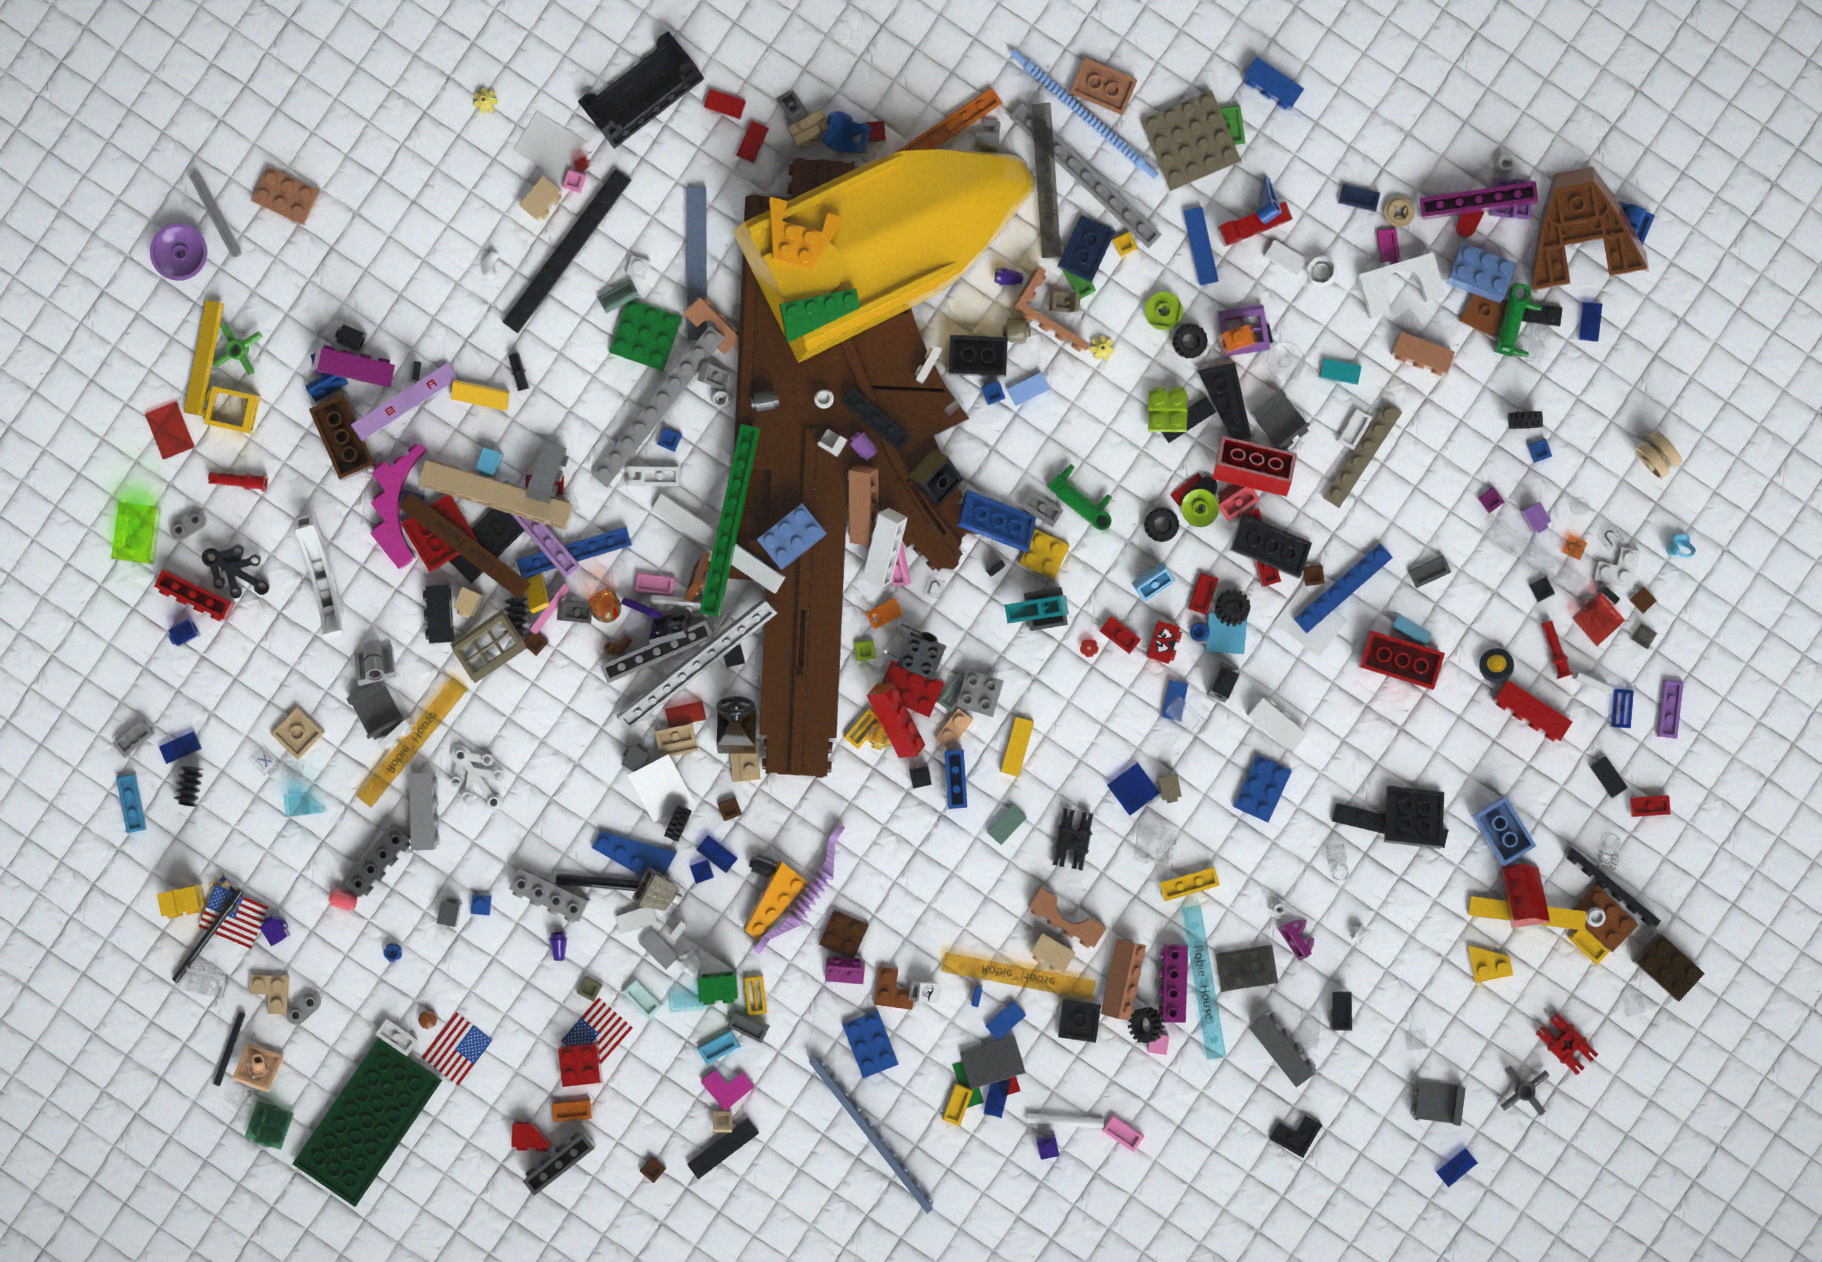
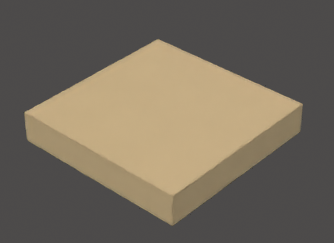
(297, 732)

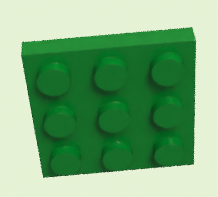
(645, 335)

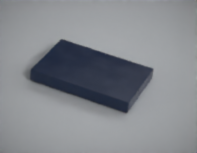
(1086, 248)

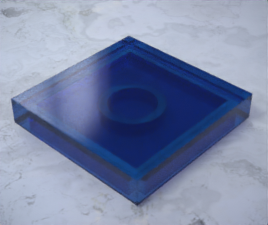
(1133, 789)

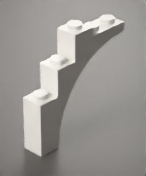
(322, 576)

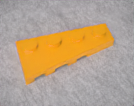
(780, 892)

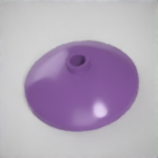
(166, 248)

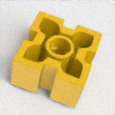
(177, 901)

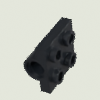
(921, 654)

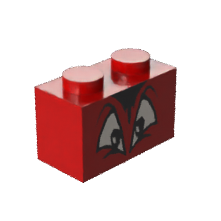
(1163, 642)

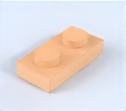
(954, 729)

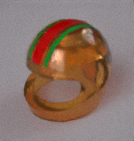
(605, 605)

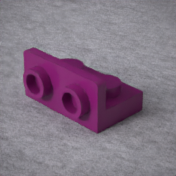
(845, 970)

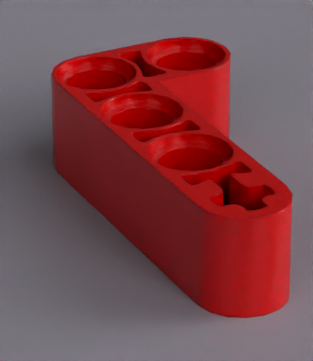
(1251, 225)

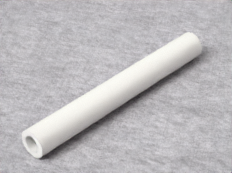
(1065, 1120)

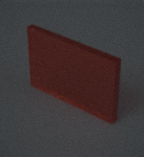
(169, 430)

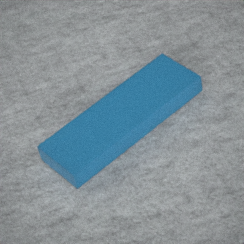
(131, 803)

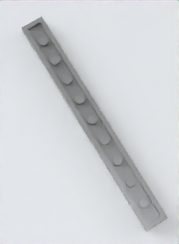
(1092, 182)
(658, 406)
(696, 664)

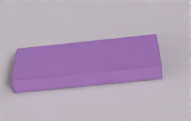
(1670, 709)

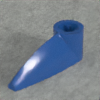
(1268, 202)

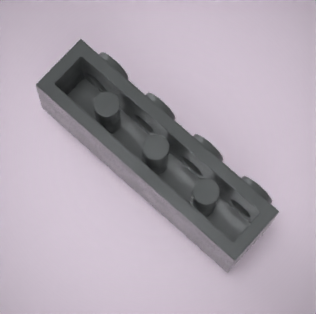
(376, 861)
(1283, 1048)
(559, 1163)

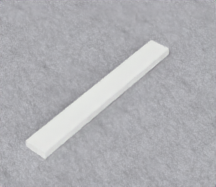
(706, 536)

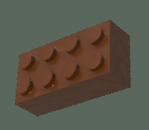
(342, 443)

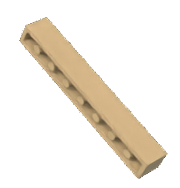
(494, 494)

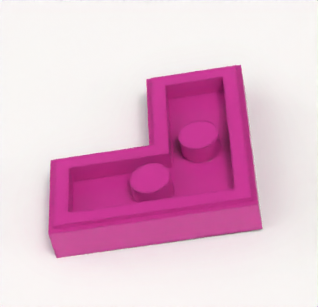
(727, 1093)

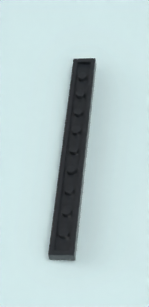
(566, 251)

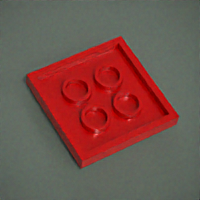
(429, 547)

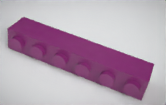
(1479, 200)

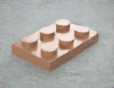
(1103, 86)
(285, 195)

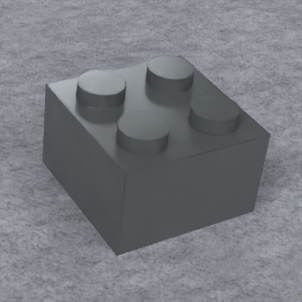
(1050, 622)

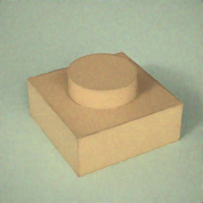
(722, 1121)

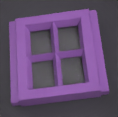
(1243, 316)

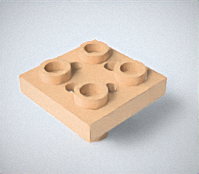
(258, 1068)

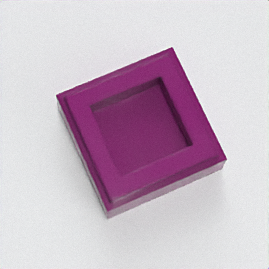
(1491, 500)

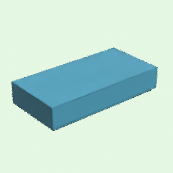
(718, 1047)

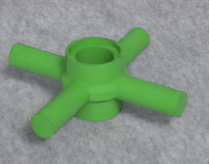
(244, 349)

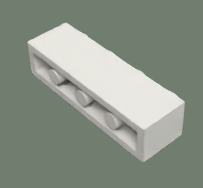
(884, 547)

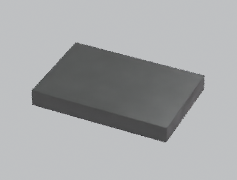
(992, 1062)

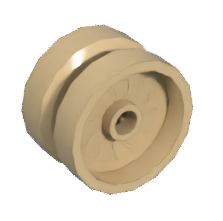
(1658, 454)

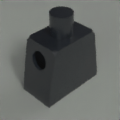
(1223, 682)

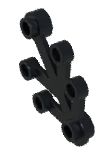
(232, 569)

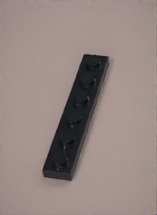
(1365, 819)
(1605, 882)

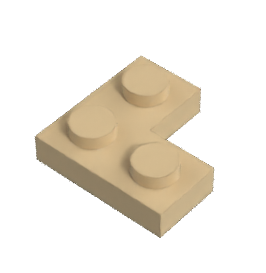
(275, 987)

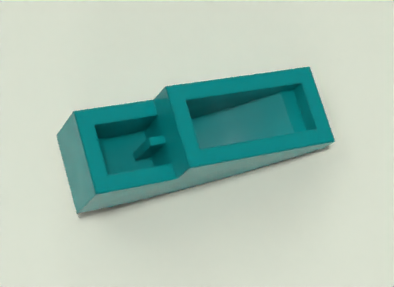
(1036, 609)

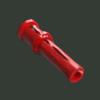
(246, 481)
(1559, 659)

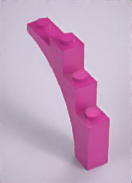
(392, 479)

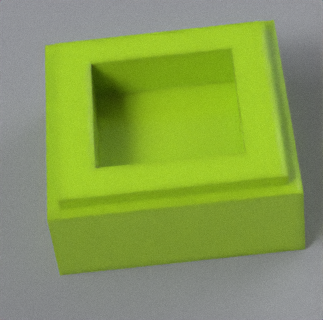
(865, 650)

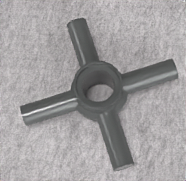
(1530, 1096)

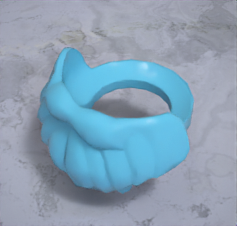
(1683, 540)

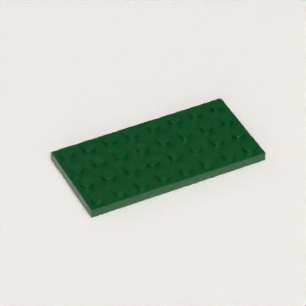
(367, 1122)

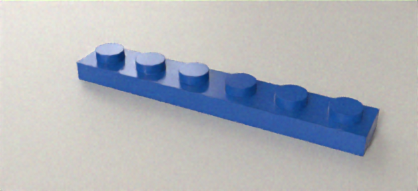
(579, 550)
(1343, 588)

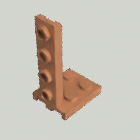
(1027, 295)

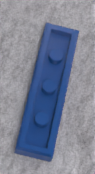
(1200, 246)

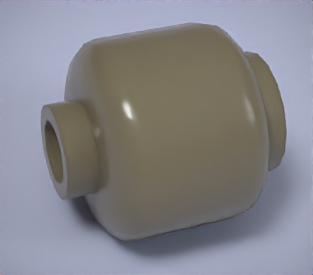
(1016, 330)

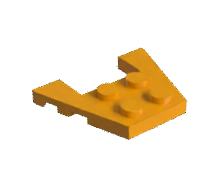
(796, 243)

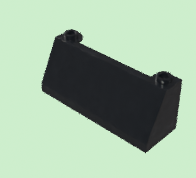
(642, 91)

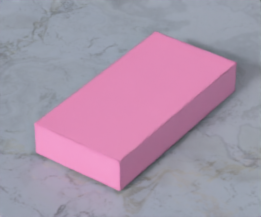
(654, 584)
(1123, 1133)

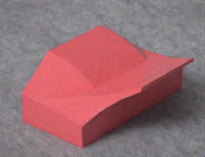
(1235, 500)

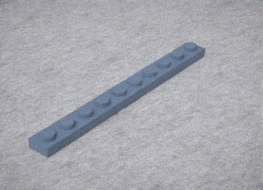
(876, 1139)

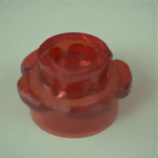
(581, 164)
(1094, 648)

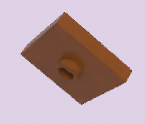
(1484, 314)

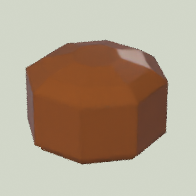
(427, 1019)

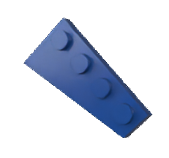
(633, 854)

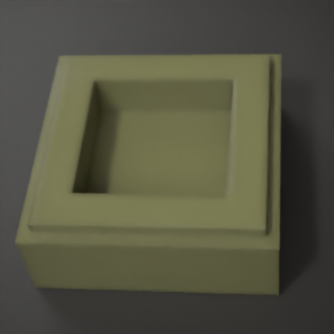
(589, 988)

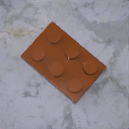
(1617, 924)

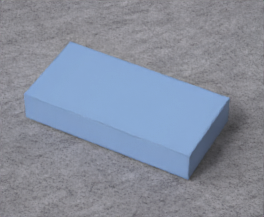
(1028, 389)

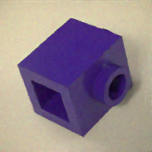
(275, 929)

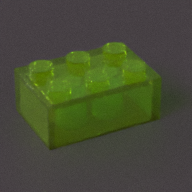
(136, 532)

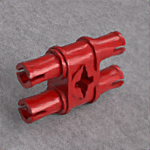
(1568, 1033)

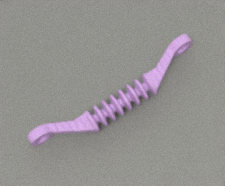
(794, 920)

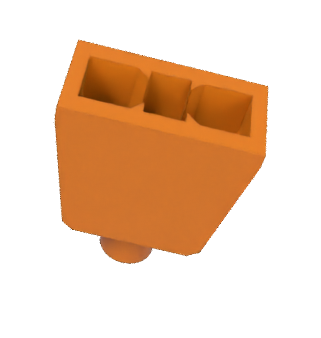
(1237, 339)

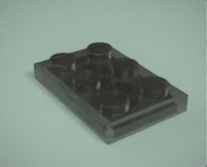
(1246, 968)

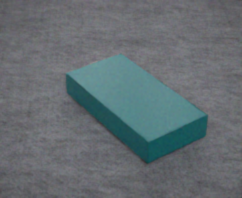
(1340, 371)

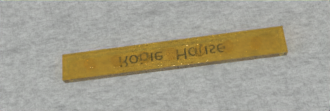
(412, 743)
(1018, 976)

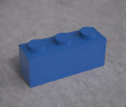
(1272, 84)
(956, 779)

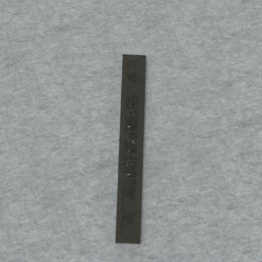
(1046, 180)

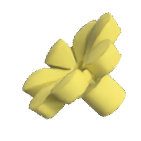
(489, 100)
(1097, 348)

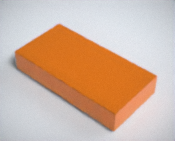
(572, 1110)

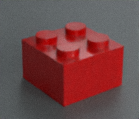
(580, 1064)

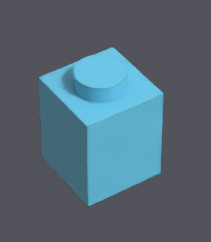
(489, 462)

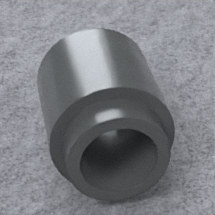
(764, 400)

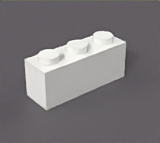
(1277, 724)

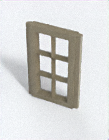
(477, 632)

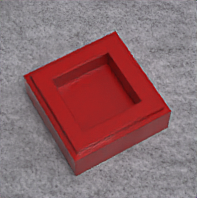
(878, 131)

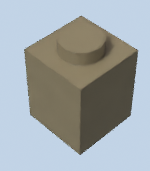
(1169, 788)

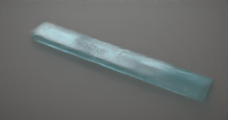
(1203, 982)

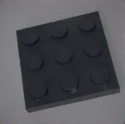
(1414, 817)

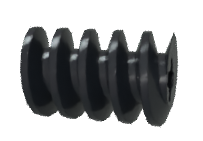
(516, 614)
(188, 786)

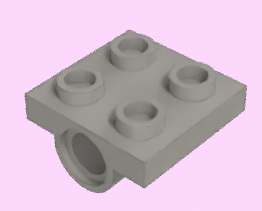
(374, 663)
(980, 693)

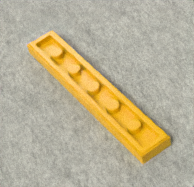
(203, 358)
(1498, 910)

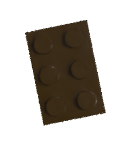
(1668, 967)

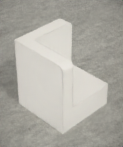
(832, 442)

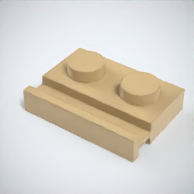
(676, 740)
(745, 766)

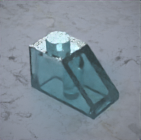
(301, 803)

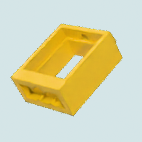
(250, 414)

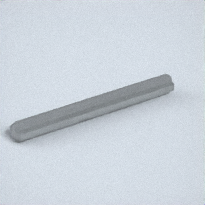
(215, 214)

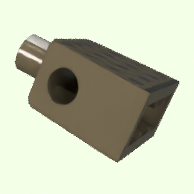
(656, 891)

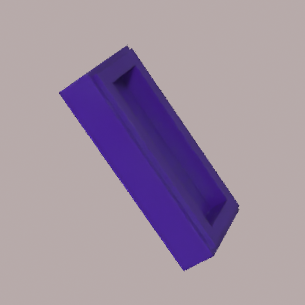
(641, 608)

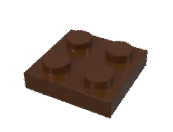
(843, 934)

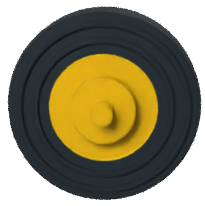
(1496, 665)

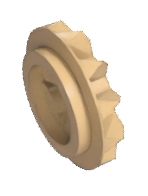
(1408, 213)

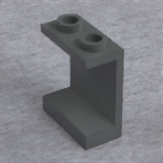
(1280, 420)
(376, 709)
(1438, 1102)

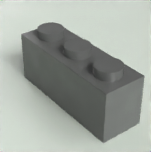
(547, 472)

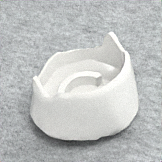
(1322, 271)

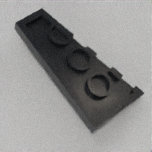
(1226, 394)

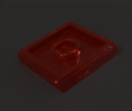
(1598, 619)

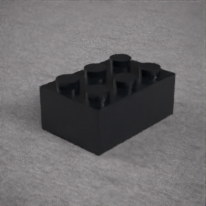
(978, 356)

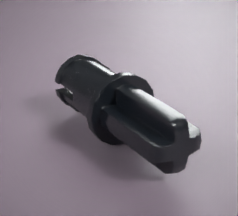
(518, 372)

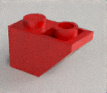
(528, 1135)

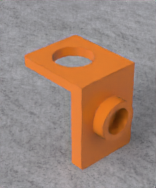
(885, 613)

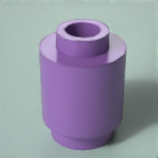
(863, 446)

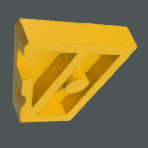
(1488, 964)

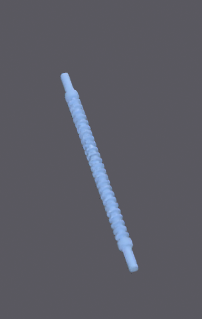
(1029, 66)

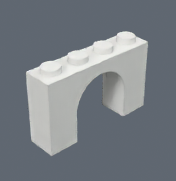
(1422, 267)

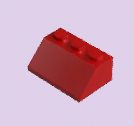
(1524, 895)

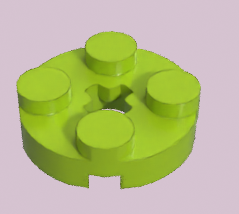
(1157, 302)

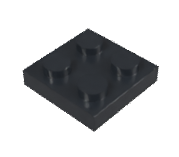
(670, 627)
(1079, 1020)

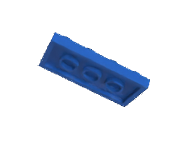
(996, 521)

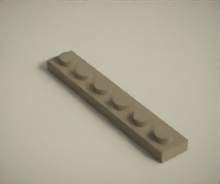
(1362, 455)

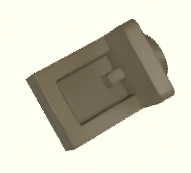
(1064, 302)

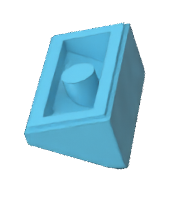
(1411, 630)

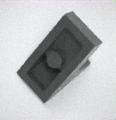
(792, 107)
(574, 612)

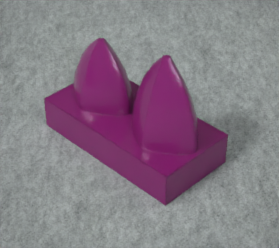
(1291, 933)

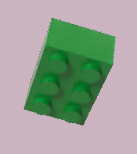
(718, 987)

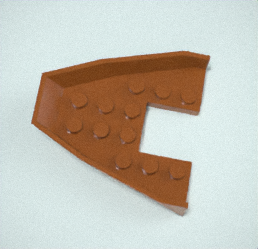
(1577, 212)

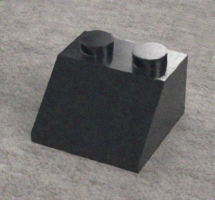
(936, 477)

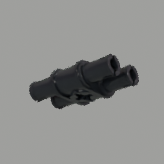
(1066, 830)

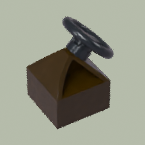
(736, 726)

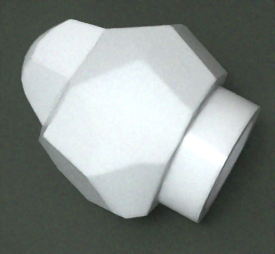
(689, 963)

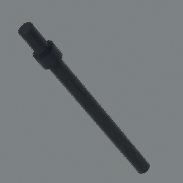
(229, 906)

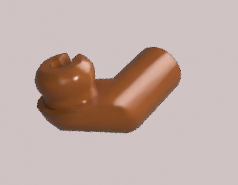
(617, 648)

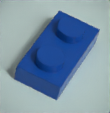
(325, 385)

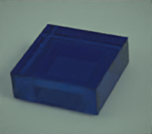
(702, 871)

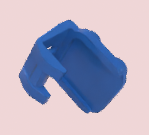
(841, 132)

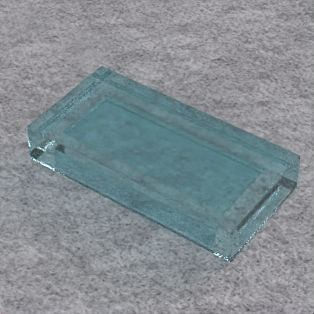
(685, 1002)

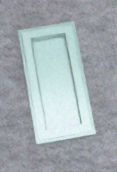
(642, 998)

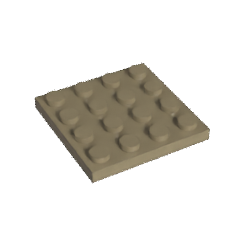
(1190, 140)

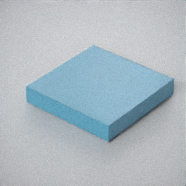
(1225, 638)

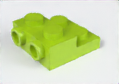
(1167, 410)

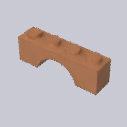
(1088, 931)

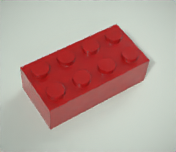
(1254, 466)
(1401, 660)

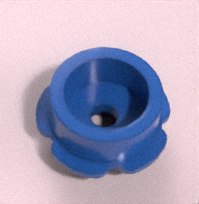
(392, 957)

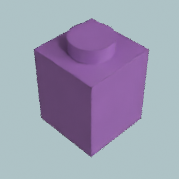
(1536, 517)

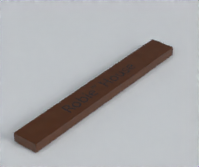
(464, 545)

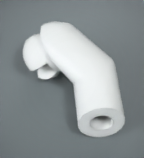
(487, 265)

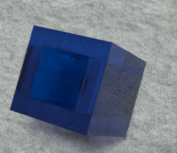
(183, 633)

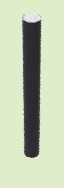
(229, 1048)

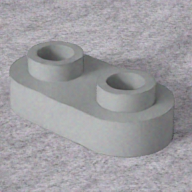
(187, 525)
(303, 1008)

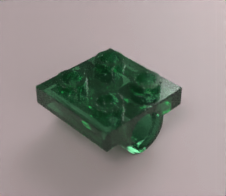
(269, 1125)

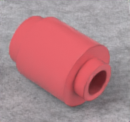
(343, 899)

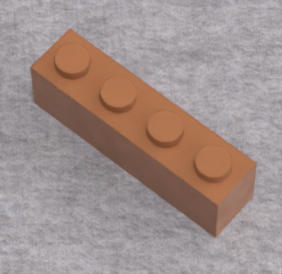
(863, 503)
(1123, 979)

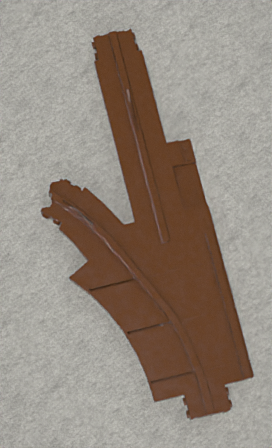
(791, 470)

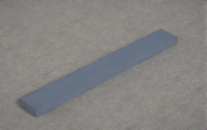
(696, 253)

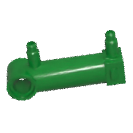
(1512, 321)
(1078, 501)

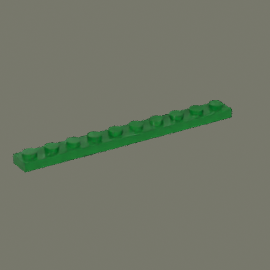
(730, 520)

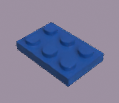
(1262, 788)
(870, 1044)

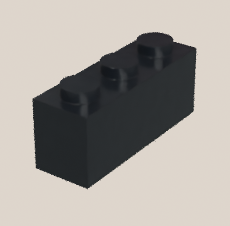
(438, 614)

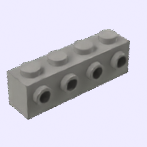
(549, 894)

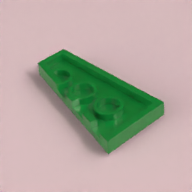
(814, 312)

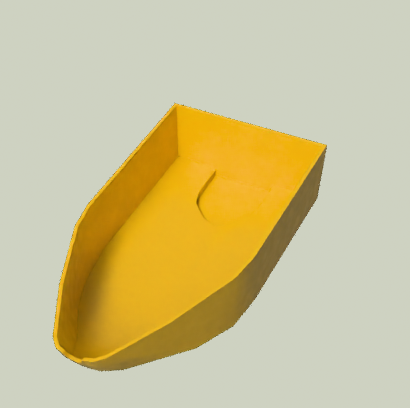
(903, 238)

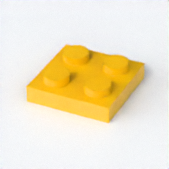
(1044, 554)

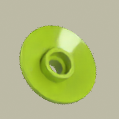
(1191, 509)

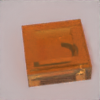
(1574, 547)

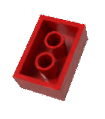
(915, 690)

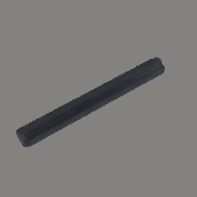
(597, 882)

